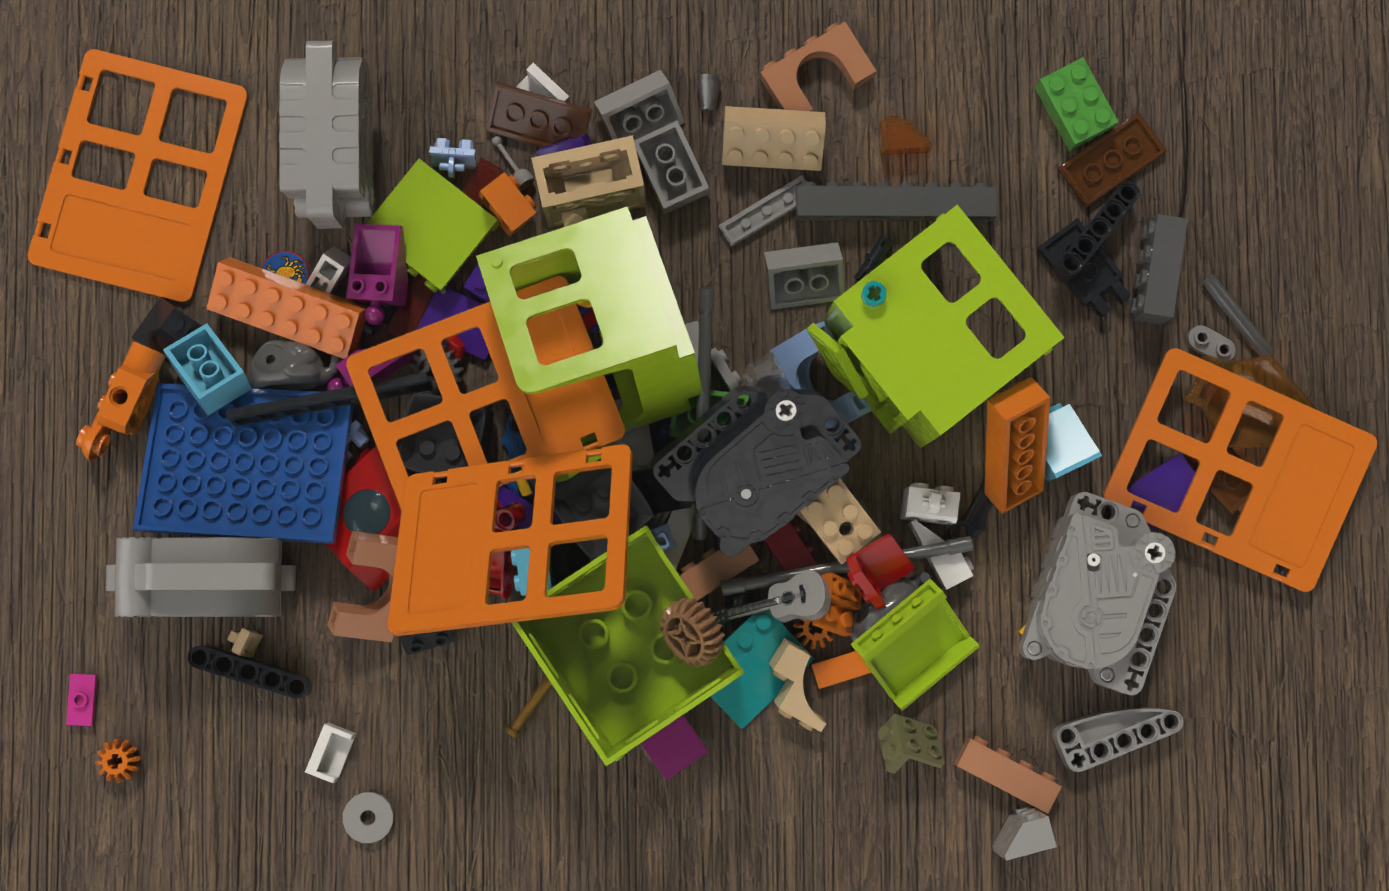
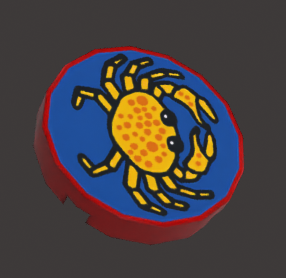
(288, 265)

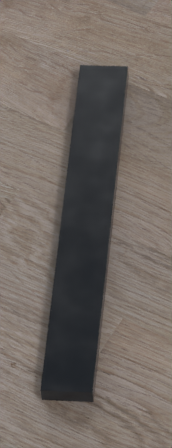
(326, 400)

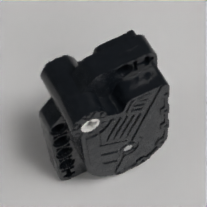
(757, 462)

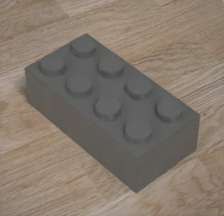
(1158, 269)

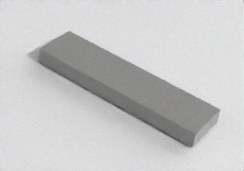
(761, 213)

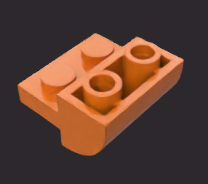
(844, 600)

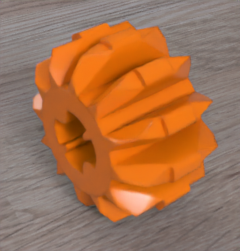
(813, 637)
(118, 750)

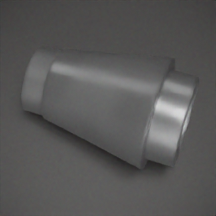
(708, 90)

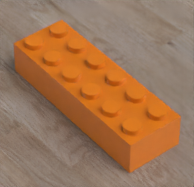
(287, 307)
(1016, 444)

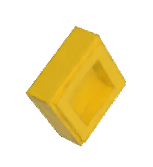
(525, 487)

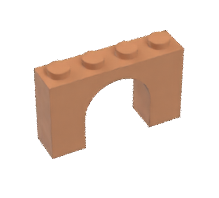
(835, 45)
(371, 619)

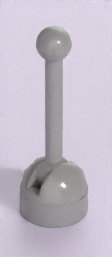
(523, 176)

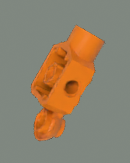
(134, 379)

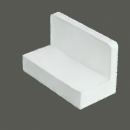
(540, 83)

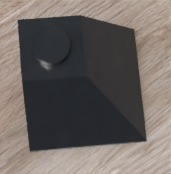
(164, 327)

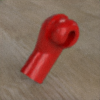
(458, 346)

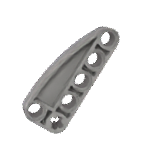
(1105, 728)

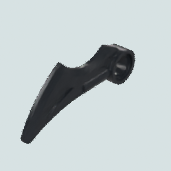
(975, 516)

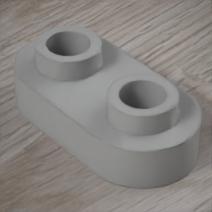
(1211, 344)
(719, 361)

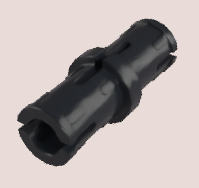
(874, 258)

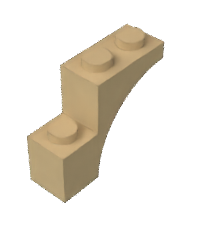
(790, 663)

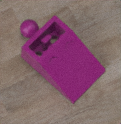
(376, 260)
(376, 373)
(674, 748)

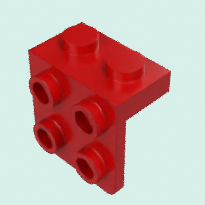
(877, 568)

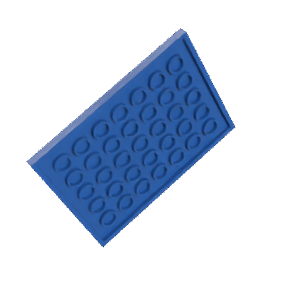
(245, 479)

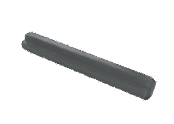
(1236, 315)

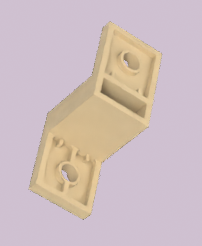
(832, 509)

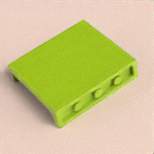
(438, 224)
(915, 645)

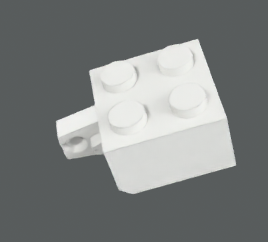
(930, 505)

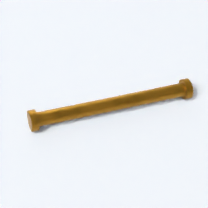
(528, 708)

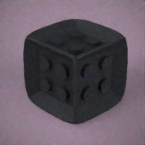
(439, 446)
(588, 498)

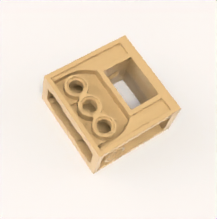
(590, 176)

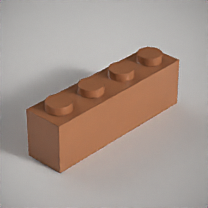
(714, 568)
(1008, 775)

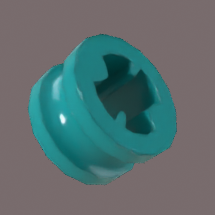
(882, 295)

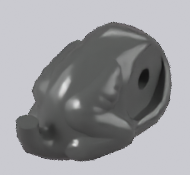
(290, 366)
(893, 595)

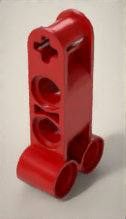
(501, 564)

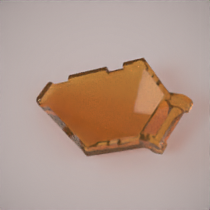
(1257, 423)

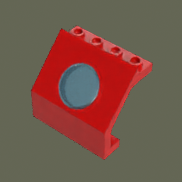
(366, 507)

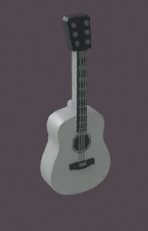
(801, 597)

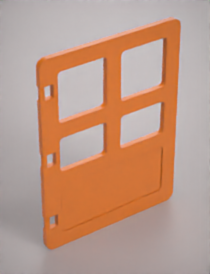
(124, 233)
(547, 420)
(1295, 494)
(451, 540)

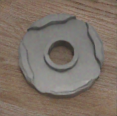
(353, 817)

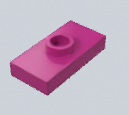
(82, 699)

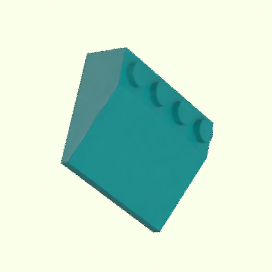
(753, 648)

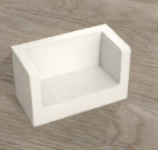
(330, 752)

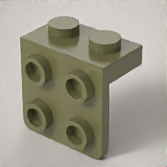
(909, 739)

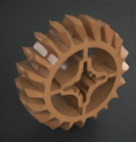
(692, 632)

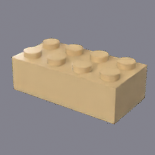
(773, 138)

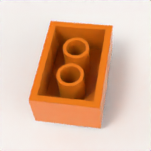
(507, 203)

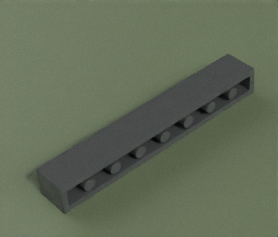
(892, 202)

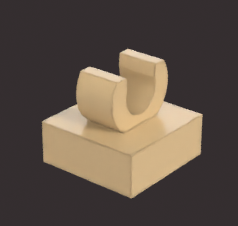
(244, 642)

